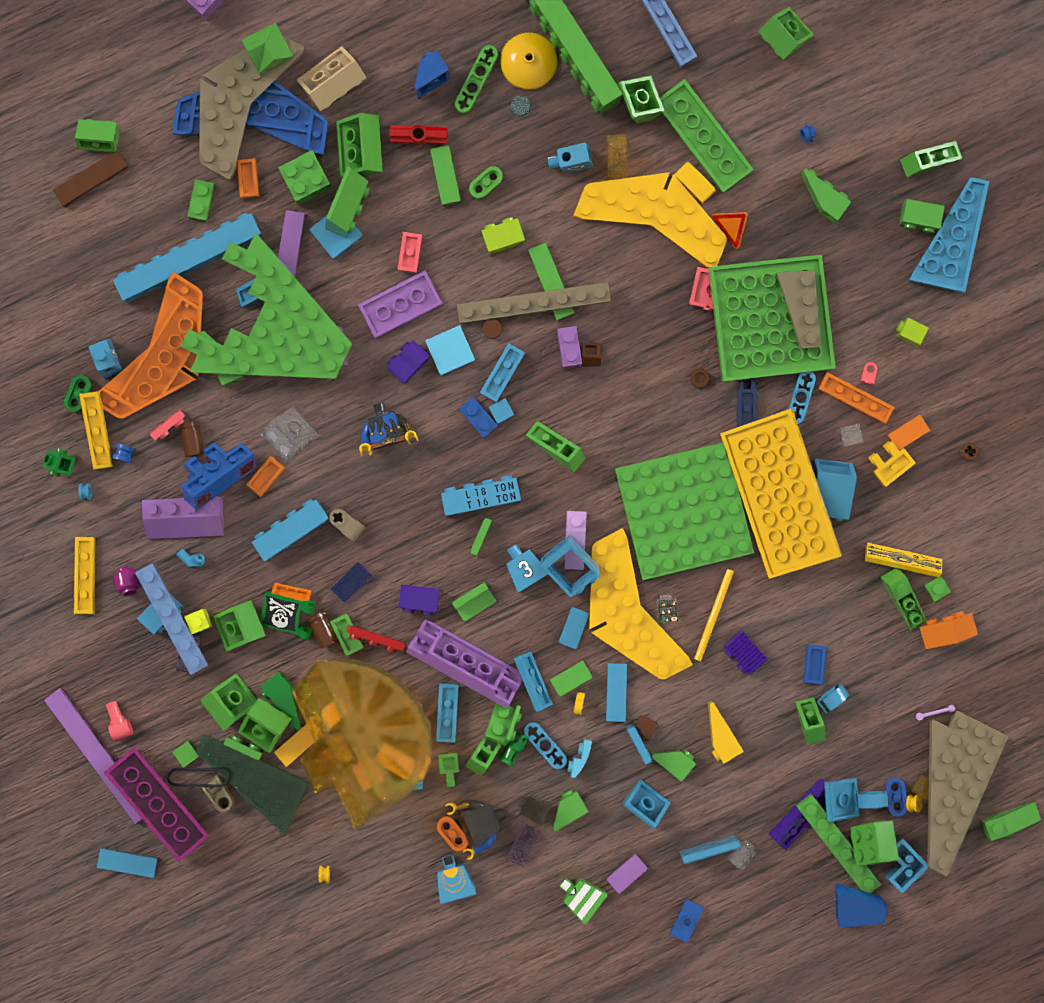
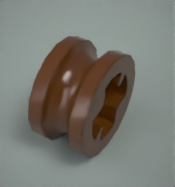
(972, 447)

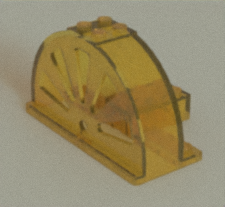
(365, 734)

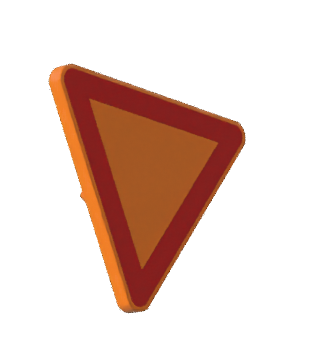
(732, 225)

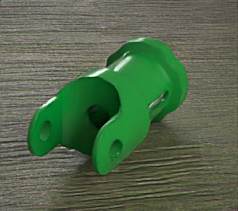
(513, 749)

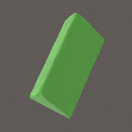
(571, 678)

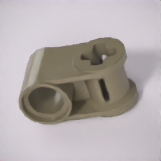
(349, 526)
(217, 793)

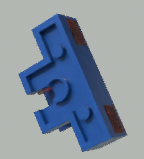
(216, 474)

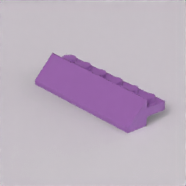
(465, 663)

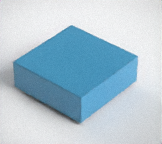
(501, 411)

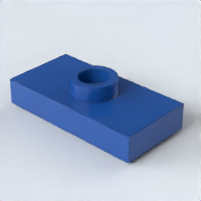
(686, 920)

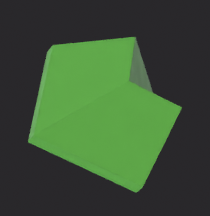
(267, 48)

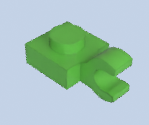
(449, 765)

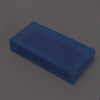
(351, 582)

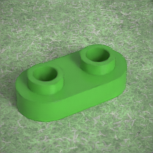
(485, 182)

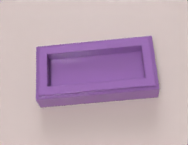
(627, 873)

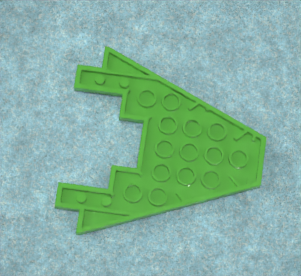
(289, 335)

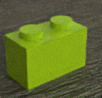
(503, 235)

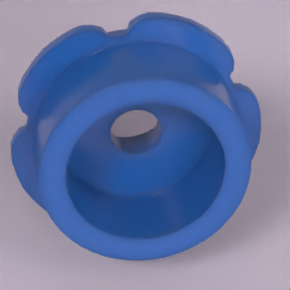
(807, 133)

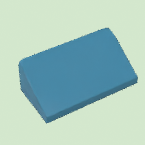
(573, 628)

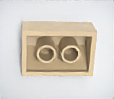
(331, 78)

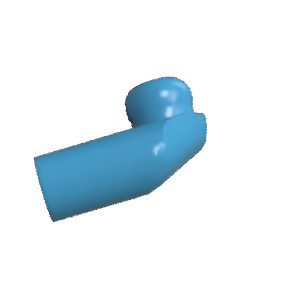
(191, 560)

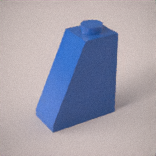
(858, 907)

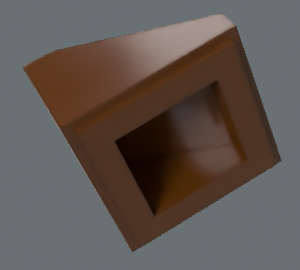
(590, 354)

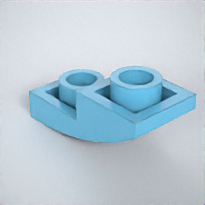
(578, 762)

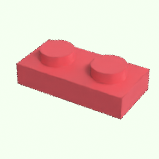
(410, 252)
(162, 430)

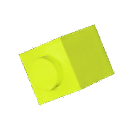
(198, 621)

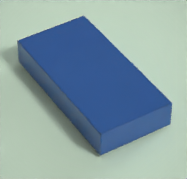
(814, 664)

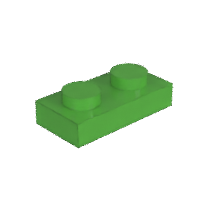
(201, 200)
(348, 644)
(237, 743)

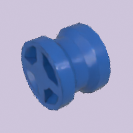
(123, 453)

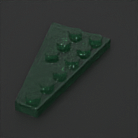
(260, 783)

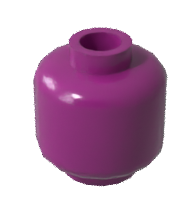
(126, 581)

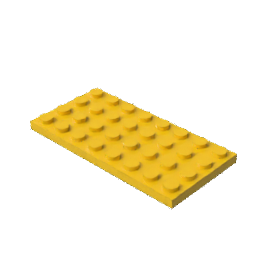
(780, 494)

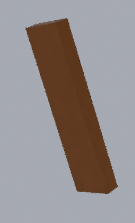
(90, 178)

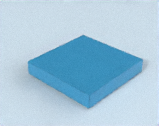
(332, 242)
(638, 743)
(841, 799)

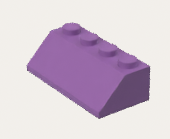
(179, 519)

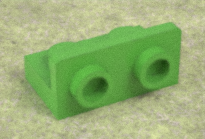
(502, 724)

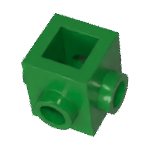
(58, 462)

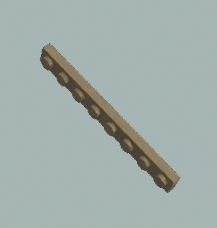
(533, 303)

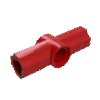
(405, 134)

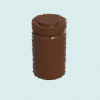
(192, 439)
(322, 629)

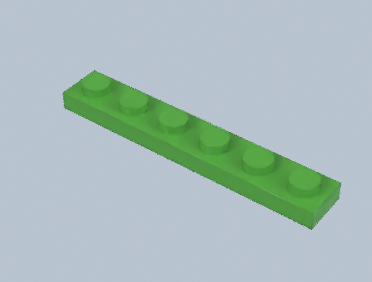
(837, 844)

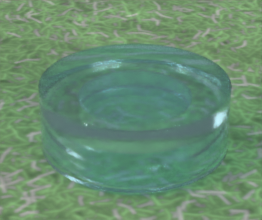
(520, 106)

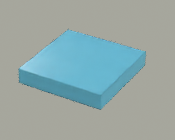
(450, 350)

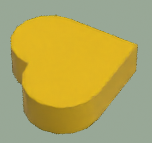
(579, 703)

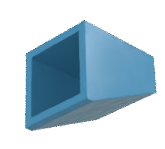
(836, 486)

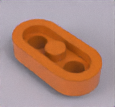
(452, 833)

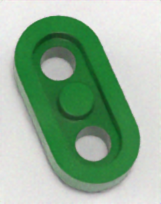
(75, 390)

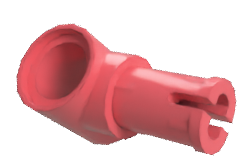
(119, 725)

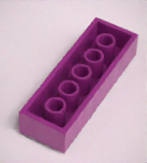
(156, 804)

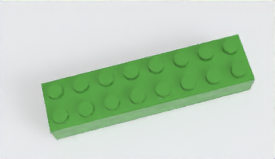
(577, 53)

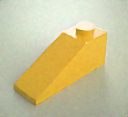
(722, 738)

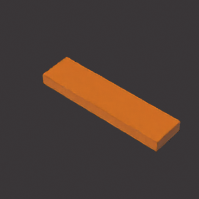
(856, 398)

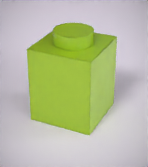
(911, 332)

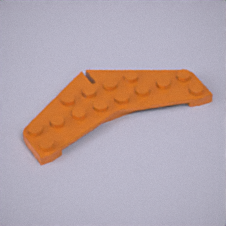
(160, 366)

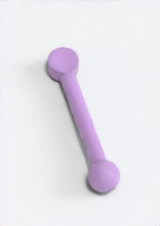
(919, 716)

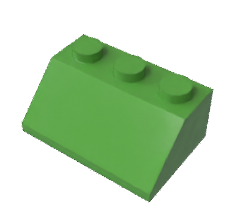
(359, 144)
(347, 203)

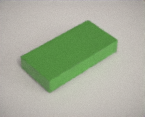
(480, 536)

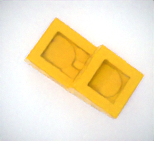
(695, 182)

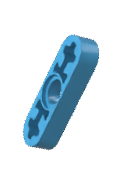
(802, 412)
(558, 753)

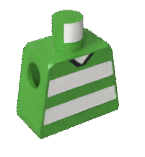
(582, 897)

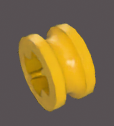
(914, 803)
(324, 874)

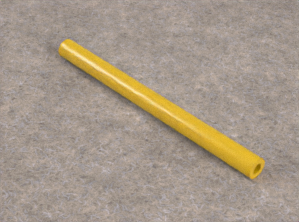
(714, 614)

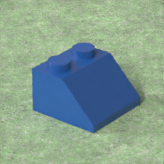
(431, 73)

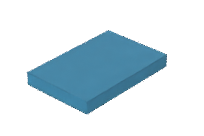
(709, 849)

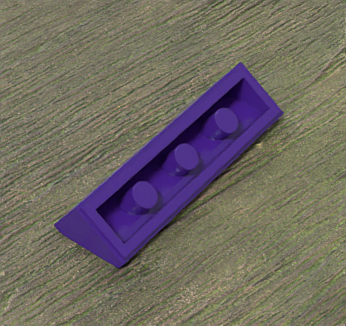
(794, 822)

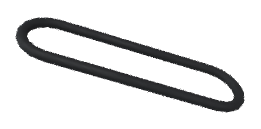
(198, 769)

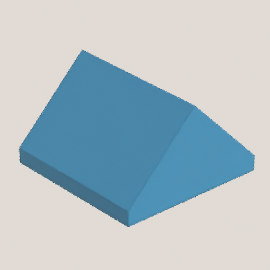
(646, 803)

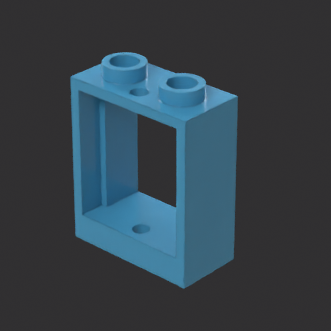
(557, 552)

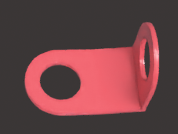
(867, 377)

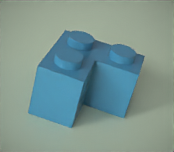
(909, 866)

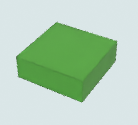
(185, 754)

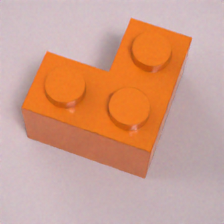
(949, 631)

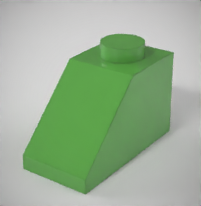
(811, 721)
(675, 762)
(569, 809)

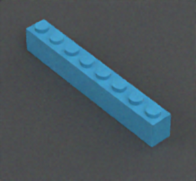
(186, 258)

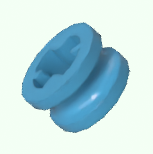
(85, 491)

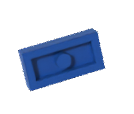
(478, 417)

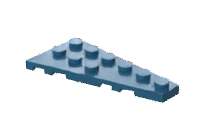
(951, 251)

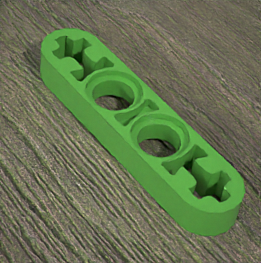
(475, 79)

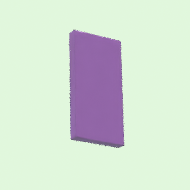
(400, 304)

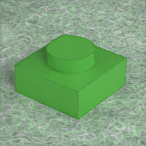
(937, 588)

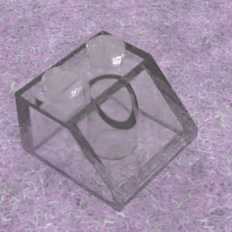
(289, 433)

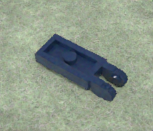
(746, 403)

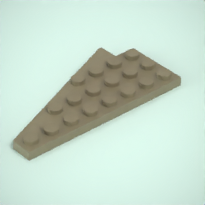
(959, 772)

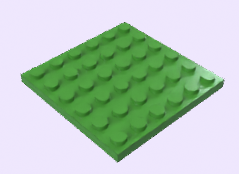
(754, 321)
(684, 511)

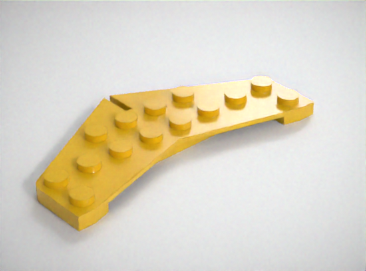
(647, 203)
(629, 626)

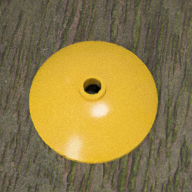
(526, 73)

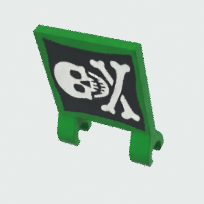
(284, 614)

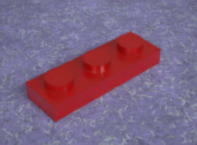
(374, 638)

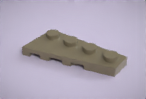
(801, 302)

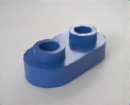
(896, 796)

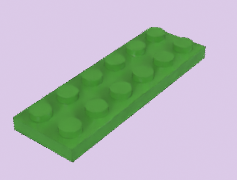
(704, 136)

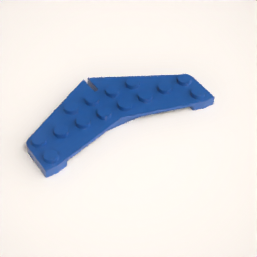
(273, 112)

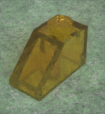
(616, 155)

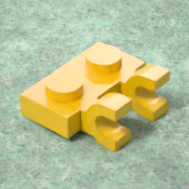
(894, 466)

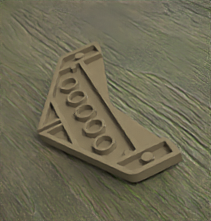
(227, 106)

